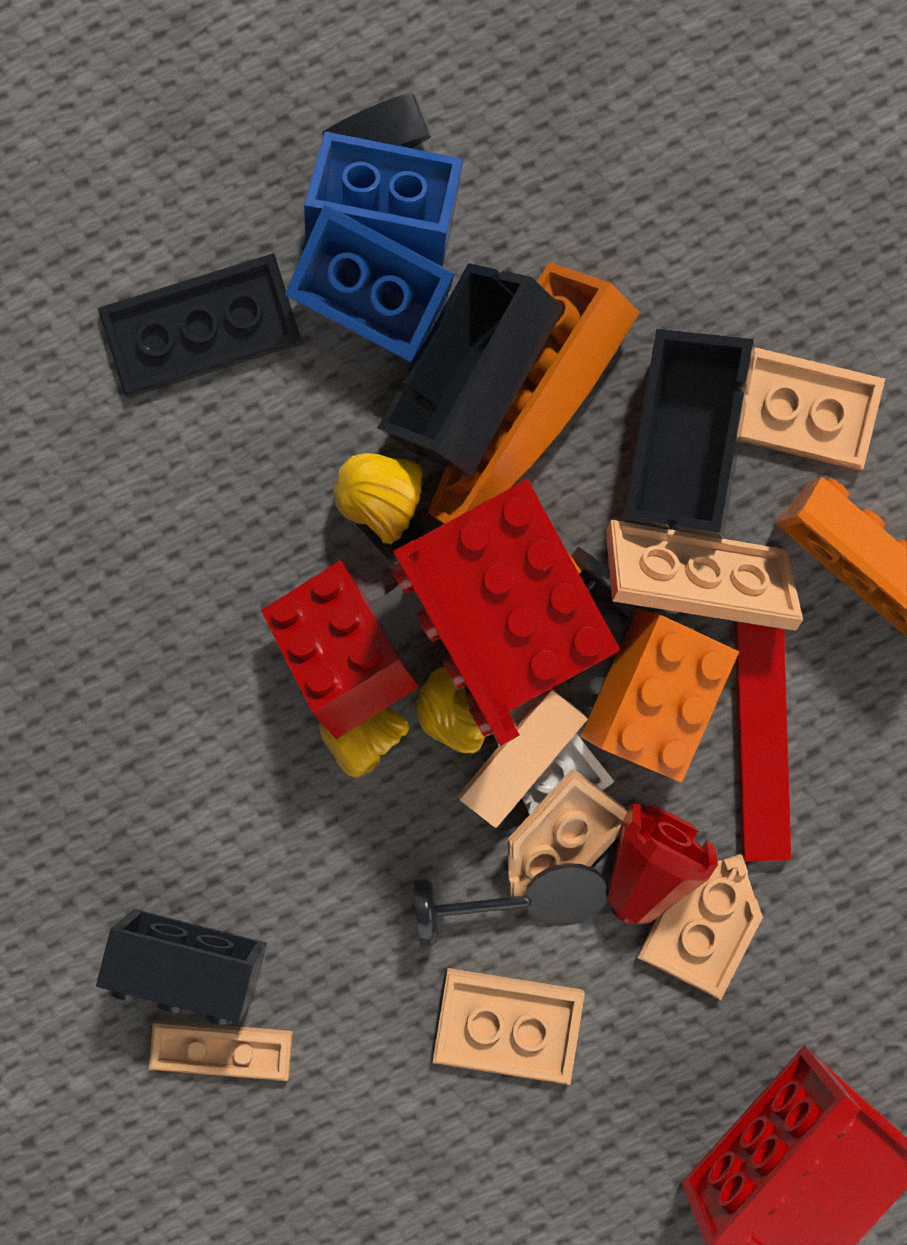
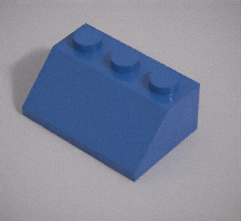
(388, 189)
(370, 284)

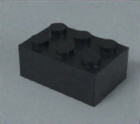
(181, 966)

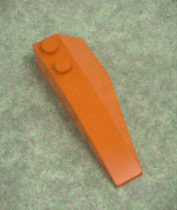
(561, 378)

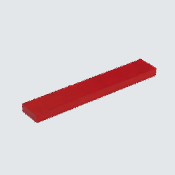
(762, 742)

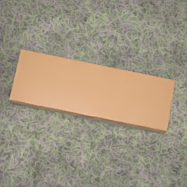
(522, 760)
(220, 1050)

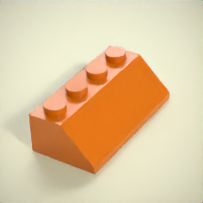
(851, 546)

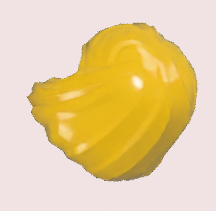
(379, 493)
(446, 714)
(361, 747)

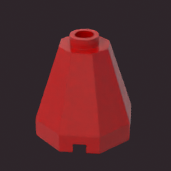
(656, 864)

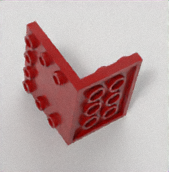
(504, 605)
(800, 1165)

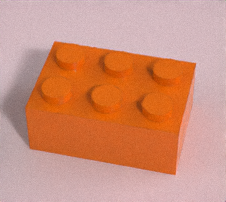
(659, 694)

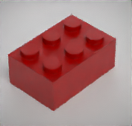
(338, 650)

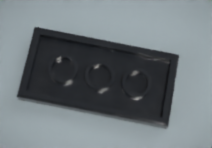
(200, 325)

